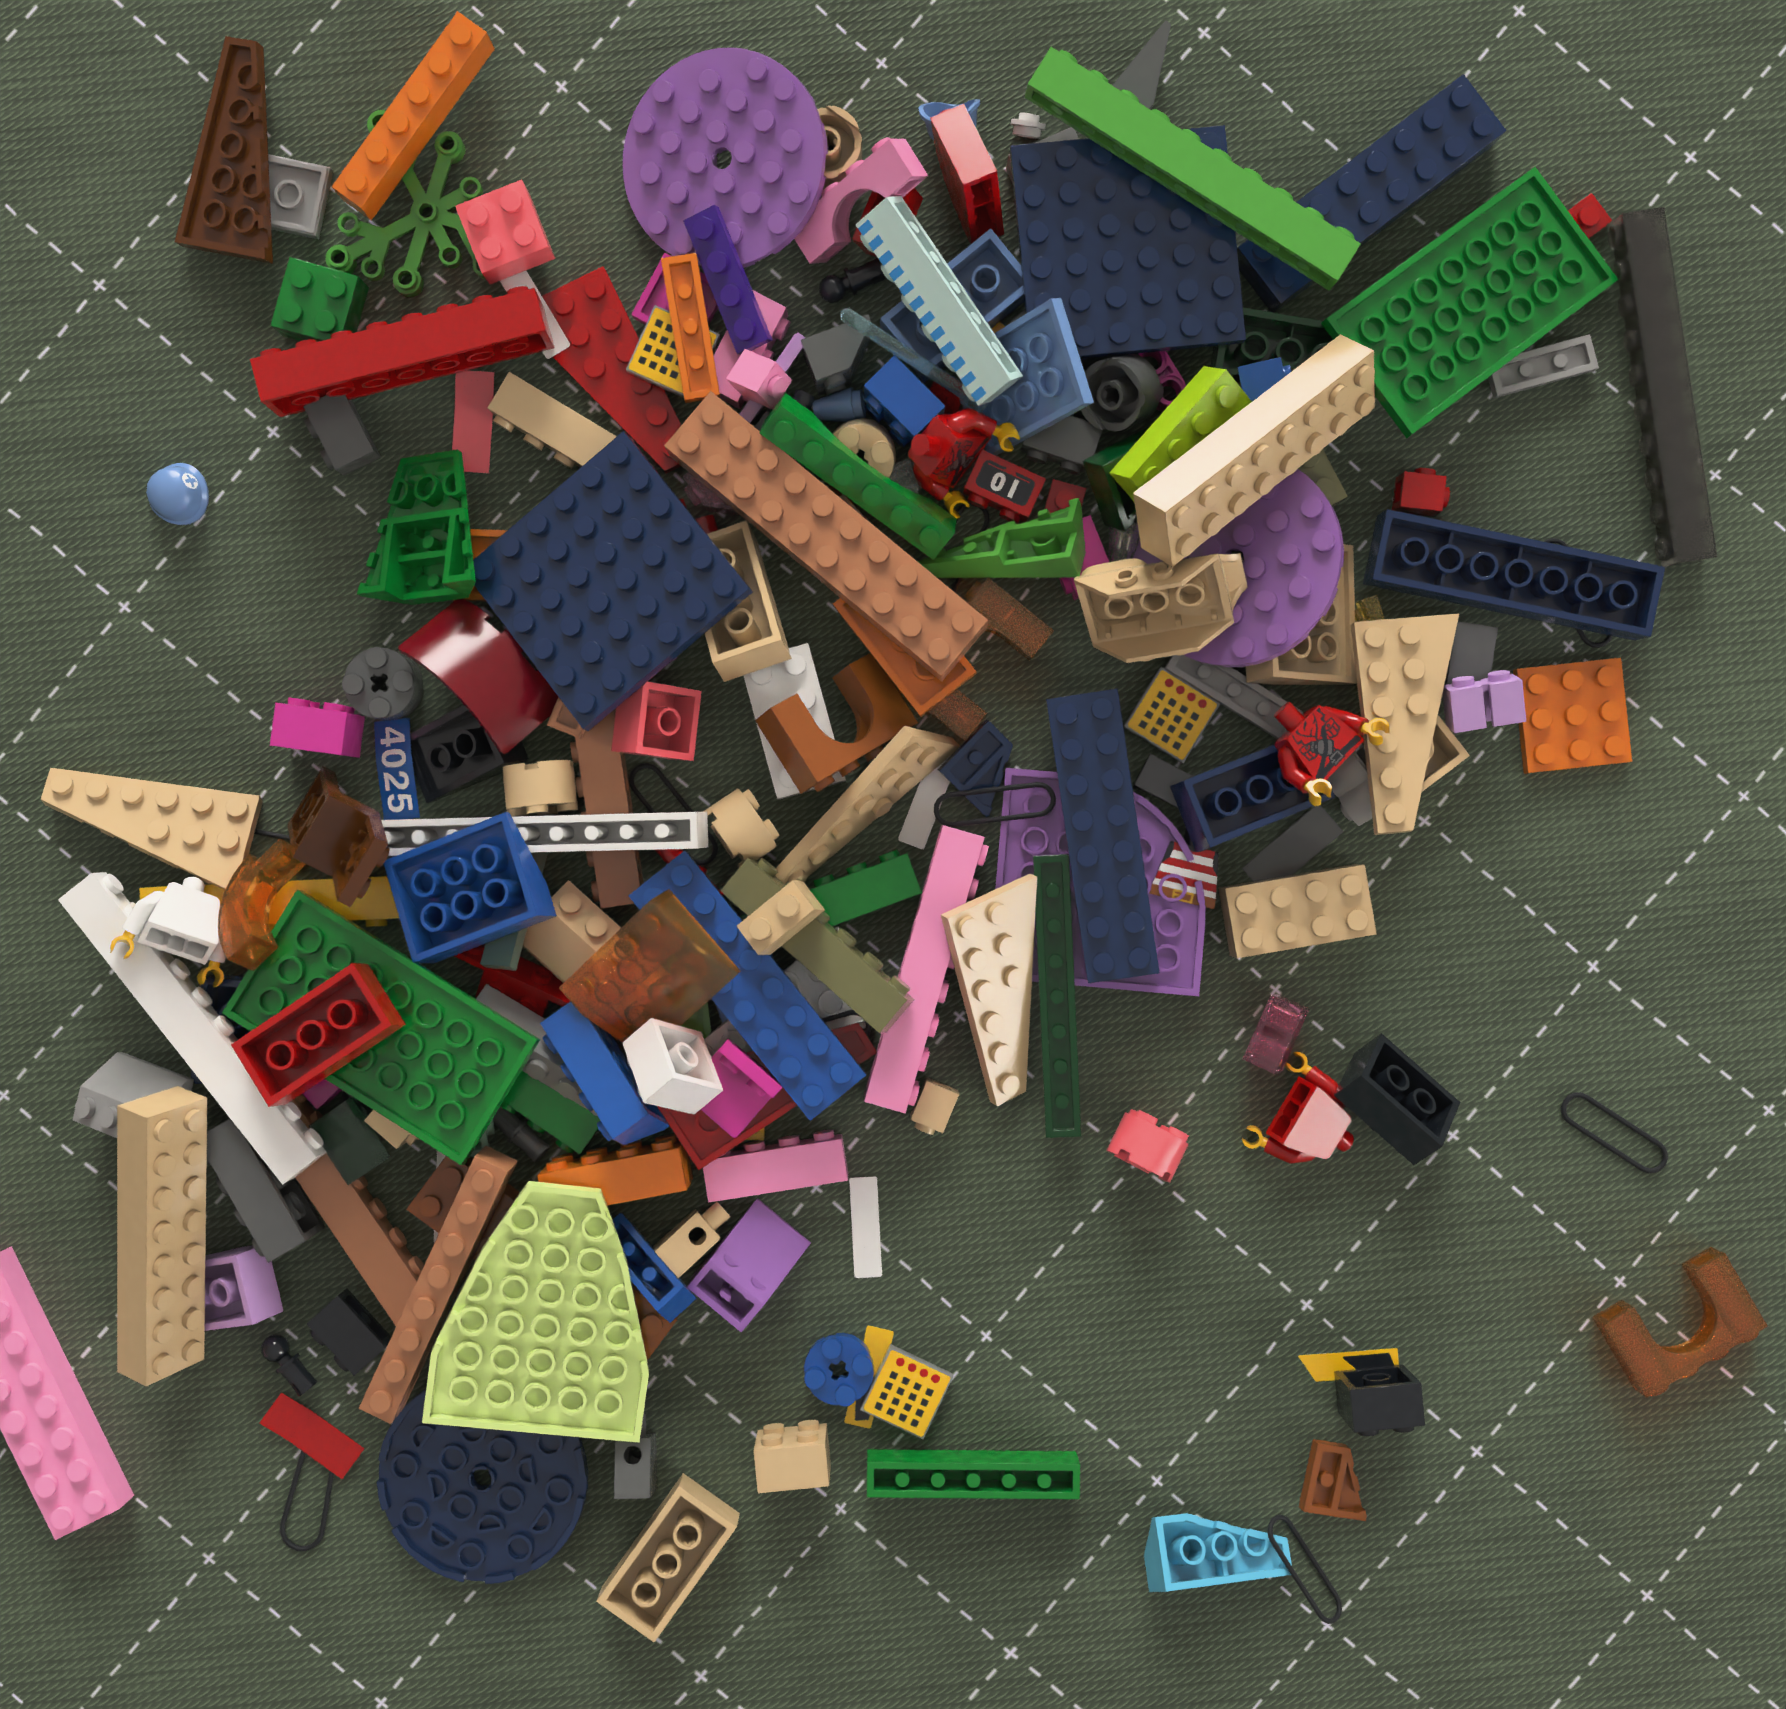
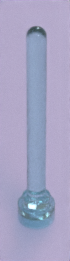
(908, 356)

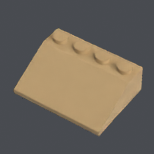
(1327, 652)

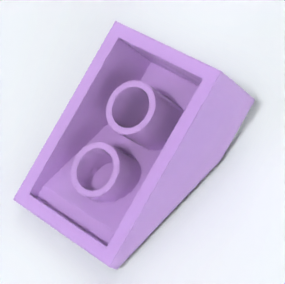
(239, 1289)

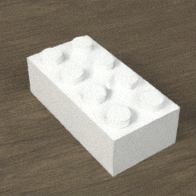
(777, 684)

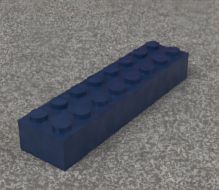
(1385, 181)
(1513, 575)
(1102, 836)

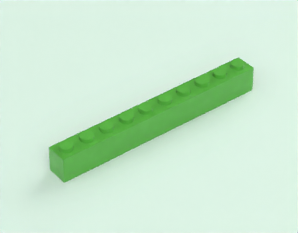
(1191, 168)

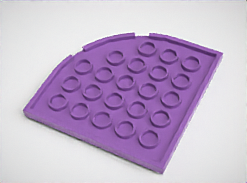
(1176, 924)

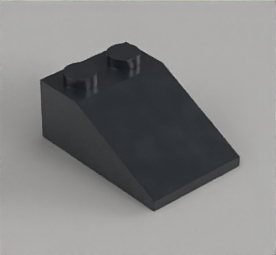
(457, 754)

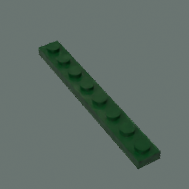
(1057, 996)

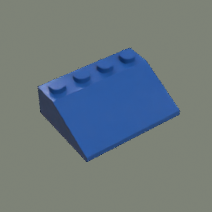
(467, 890)

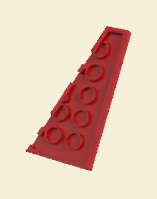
(598, 359)
(707, 1140)

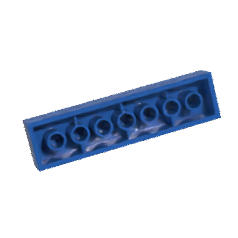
(762, 998)

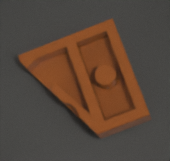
(1330, 1482)

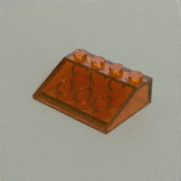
(650, 968)

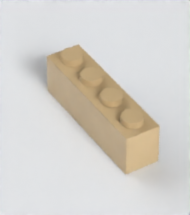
(547, 422)

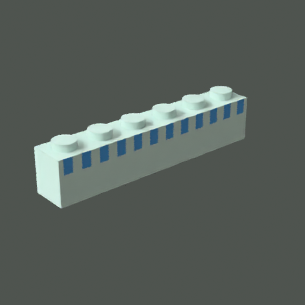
(938, 300)

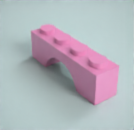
(888, 171)

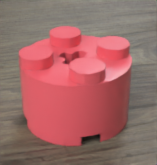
(1147, 1145)

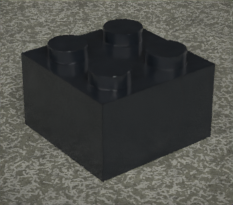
(1379, 1399)

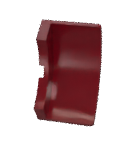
(483, 672)

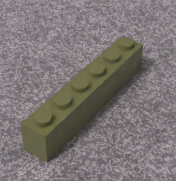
(827, 952)

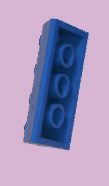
(603, 1075)

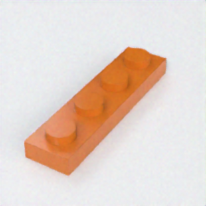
(690, 327)

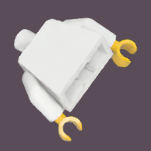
(180, 923)

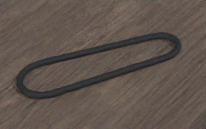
(288, 1504)

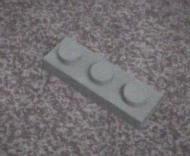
(1545, 366)

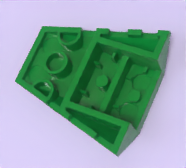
(426, 536)

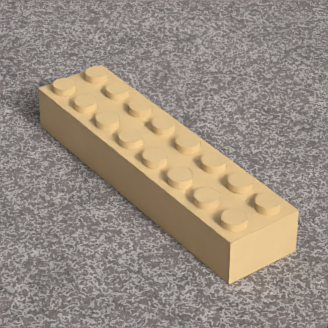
(1255, 450)
(161, 1233)

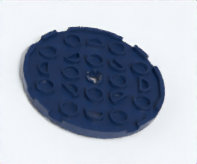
(472, 1527)

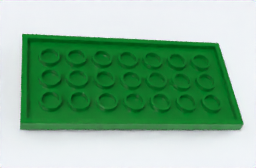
(1472, 300)
(430, 1077)

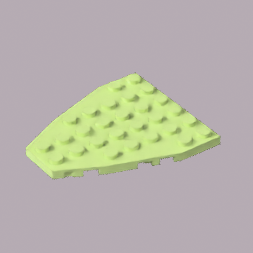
(544, 1327)

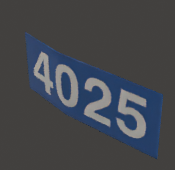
(396, 769)

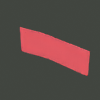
(473, 419)

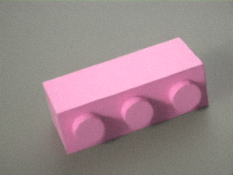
(726, 356)

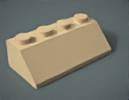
(572, 935)

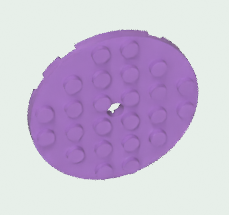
(717, 105)
(1290, 570)

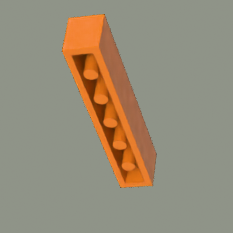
(414, 116)

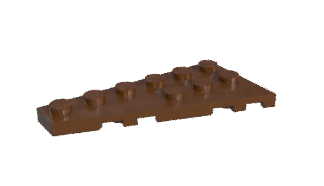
(229, 183)

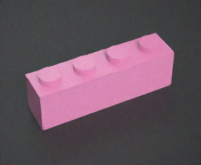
(777, 1166)

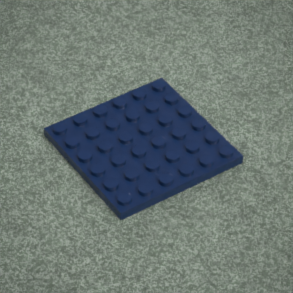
(1123, 251)
(607, 581)

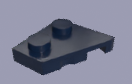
(979, 764)

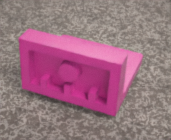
(744, 1087)

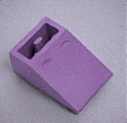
(748, 1265)

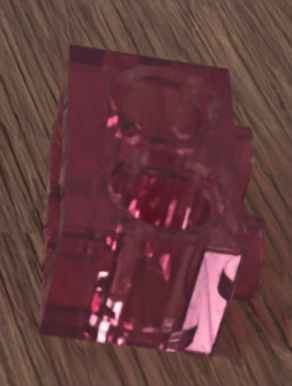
(1276, 1033)

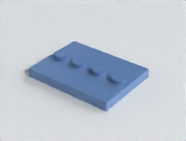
(1051, 371)

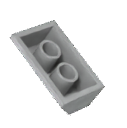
(119, 1082)

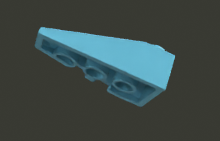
(1202, 1552)

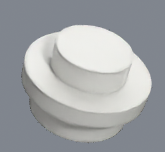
(1027, 126)

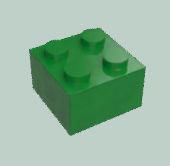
(318, 302)

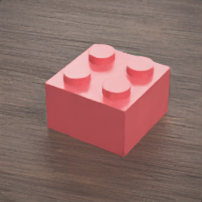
(505, 232)
(658, 722)

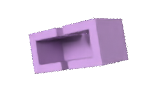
(1473, 703)

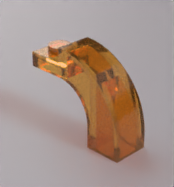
(247, 904)

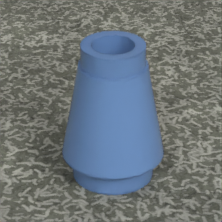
(841, 406)

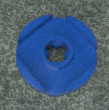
(841, 1389)

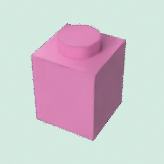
(759, 379)

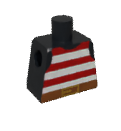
(1202, 868)

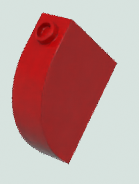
(968, 172)

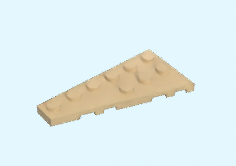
(1401, 680)
(885, 780)
(178, 824)
(994, 965)

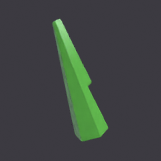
(1035, 549)

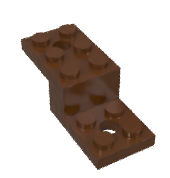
(338, 837)

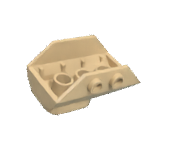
(1159, 609)

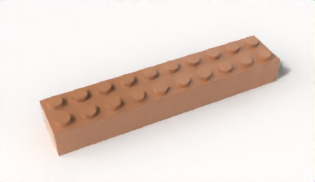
(826, 536)

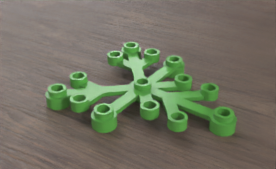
(378, 239)

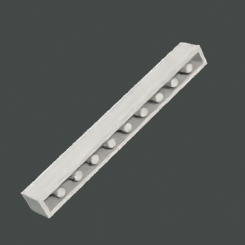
(568, 832)
(192, 1028)

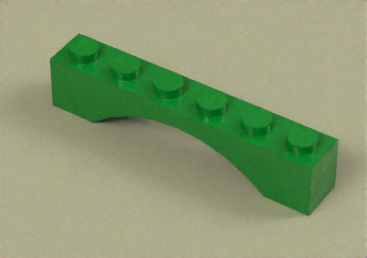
(815, 447)

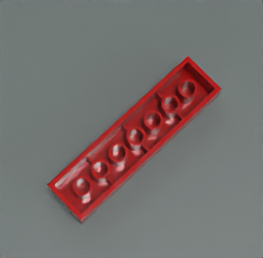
(403, 351)

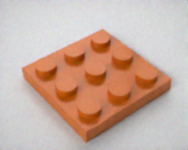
(1574, 716)

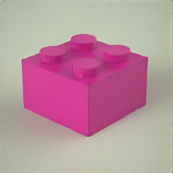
(324, 730)

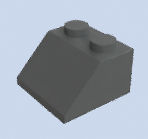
(834, 357)

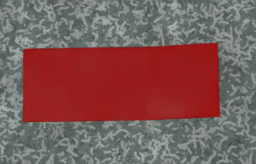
(312, 1435)

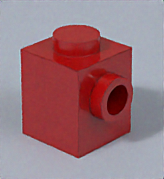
(1420, 492)

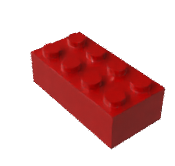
(318, 1034)

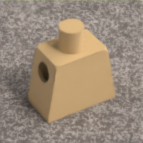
(679, 1250)

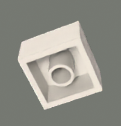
(672, 1066)

